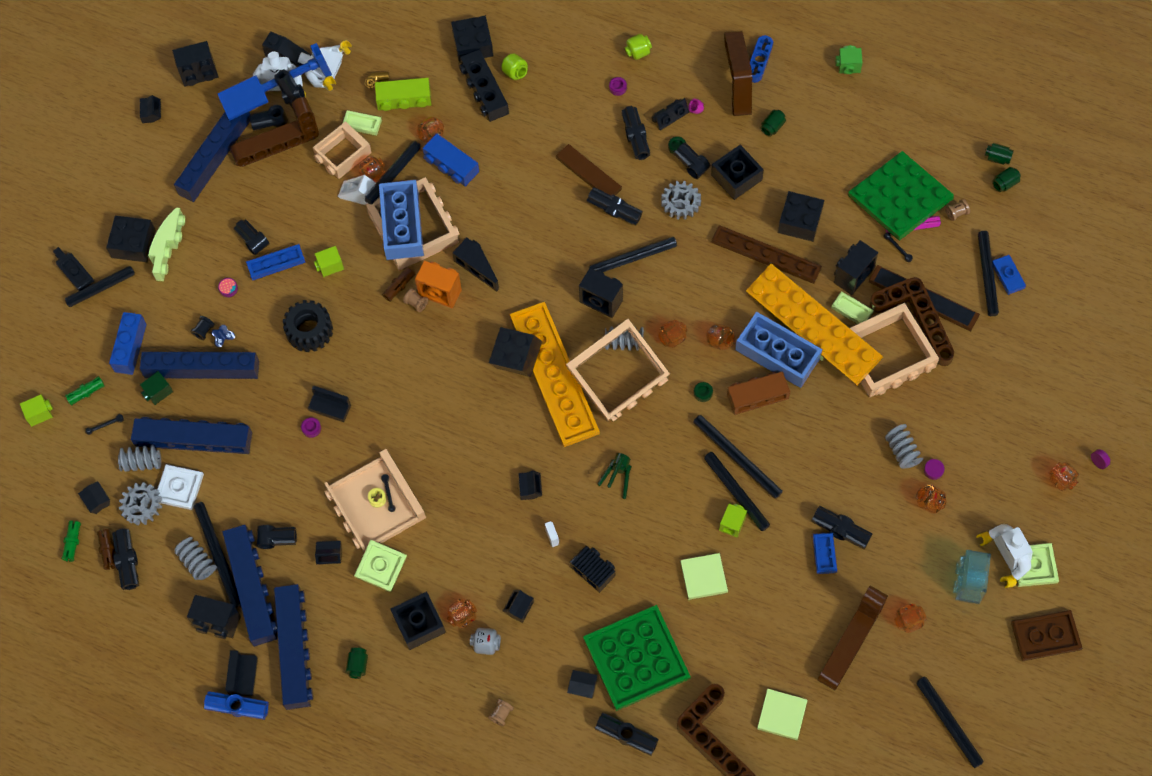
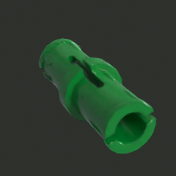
(85, 390)
(71, 541)

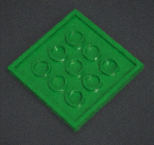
(900, 195)
(636, 657)

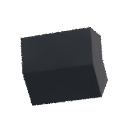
(150, 109)
(530, 485)
(94, 497)
(328, 552)
(518, 605)
(582, 684)

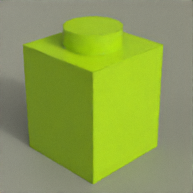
(328, 261)
(36, 410)
(733, 520)

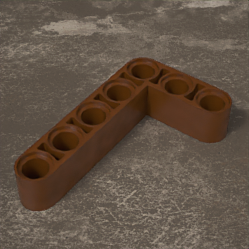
(740, 73)
(280, 138)
(921, 314)
(853, 638)
(712, 741)

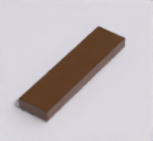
(587, 171)

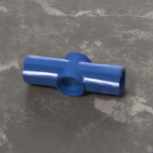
(223, 703)

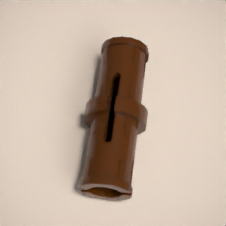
(398, 284)
(106, 549)

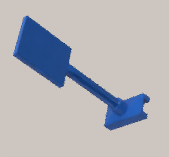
(251, 94)

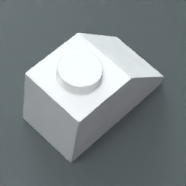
(356, 189)

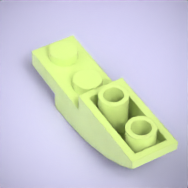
(165, 240)

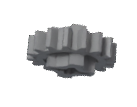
(681, 200)
(149, 503)

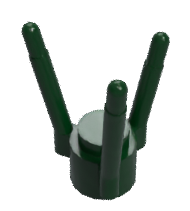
(619, 465)

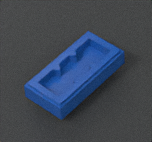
(1008, 274)
(824, 553)

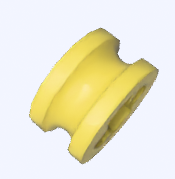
(381, 501)

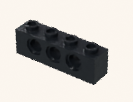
(473, 63)

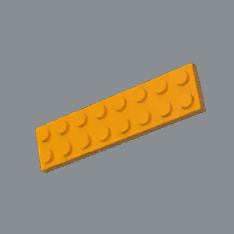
(814, 323)
(557, 384)

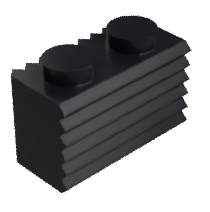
(593, 568)

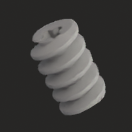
(623, 340)
(902, 447)
(139, 459)
(194, 559)

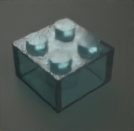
(972, 576)

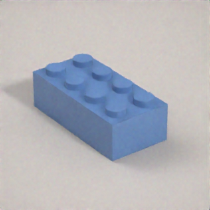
(401, 220)
(778, 349)

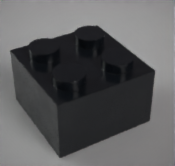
(471, 36)
(195, 63)
(737, 172)
(800, 216)
(130, 238)
(855, 267)
(601, 292)
(515, 351)
(213, 617)
(418, 620)

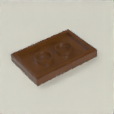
(1046, 635)

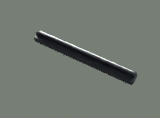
(393, 171)
(635, 255)
(988, 273)
(737, 491)
(950, 722)

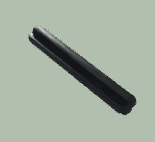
(99, 286)

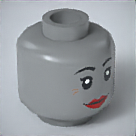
(485, 641)

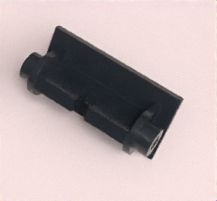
(671, 114)

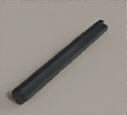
(737, 456)
(217, 554)

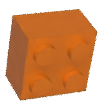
(438, 283)

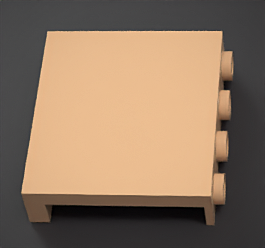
(360, 516)

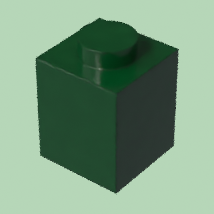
(155, 388)

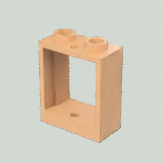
(342, 132)

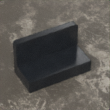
(329, 404)
(241, 674)

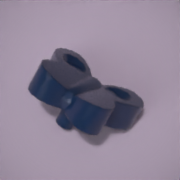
(221, 335)

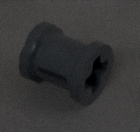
(202, 327)

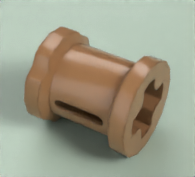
(957, 209)
(415, 300)
(500, 712)

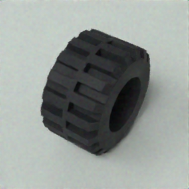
(307, 312)

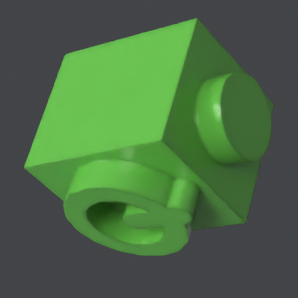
(849, 60)

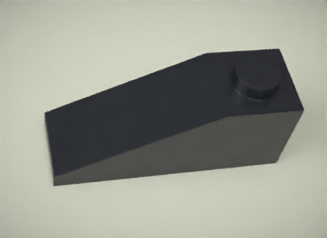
(284, 47)
(472, 258)

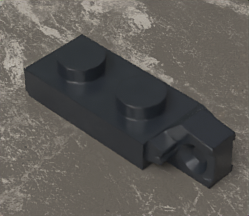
(73, 269)

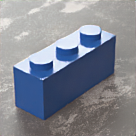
(450, 160)
(128, 343)

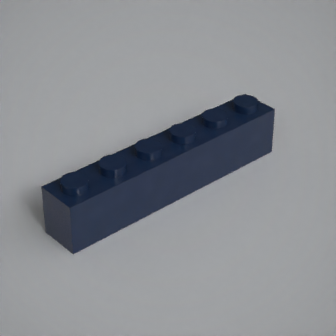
(210, 156)
(200, 365)
(192, 435)
(249, 585)
(292, 647)

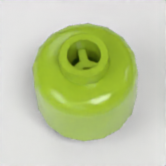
(638, 46)
(514, 66)

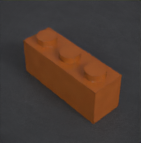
(758, 392)

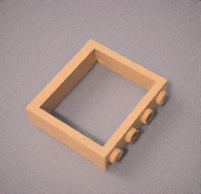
(431, 247)
(602, 343)
(911, 372)

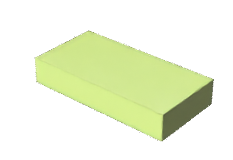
(363, 122)
(851, 308)

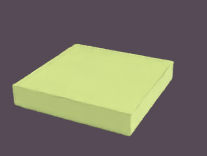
(380, 566)
(1043, 567)
(704, 576)
(782, 714)

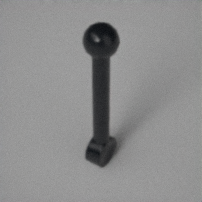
(908, 258)
(119, 418)
(385, 478)

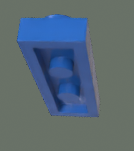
(275, 262)

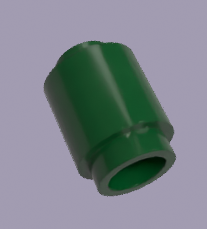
(773, 122)
(999, 153)
(1006, 179)
(356, 663)

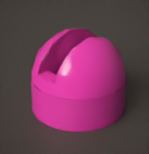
(696, 106)

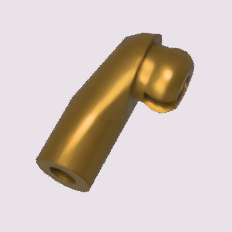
(376, 77)

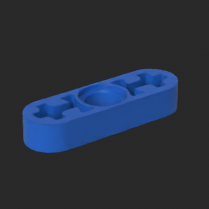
(759, 52)

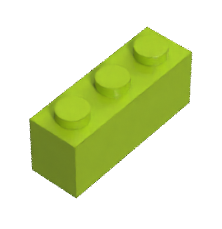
(403, 94)

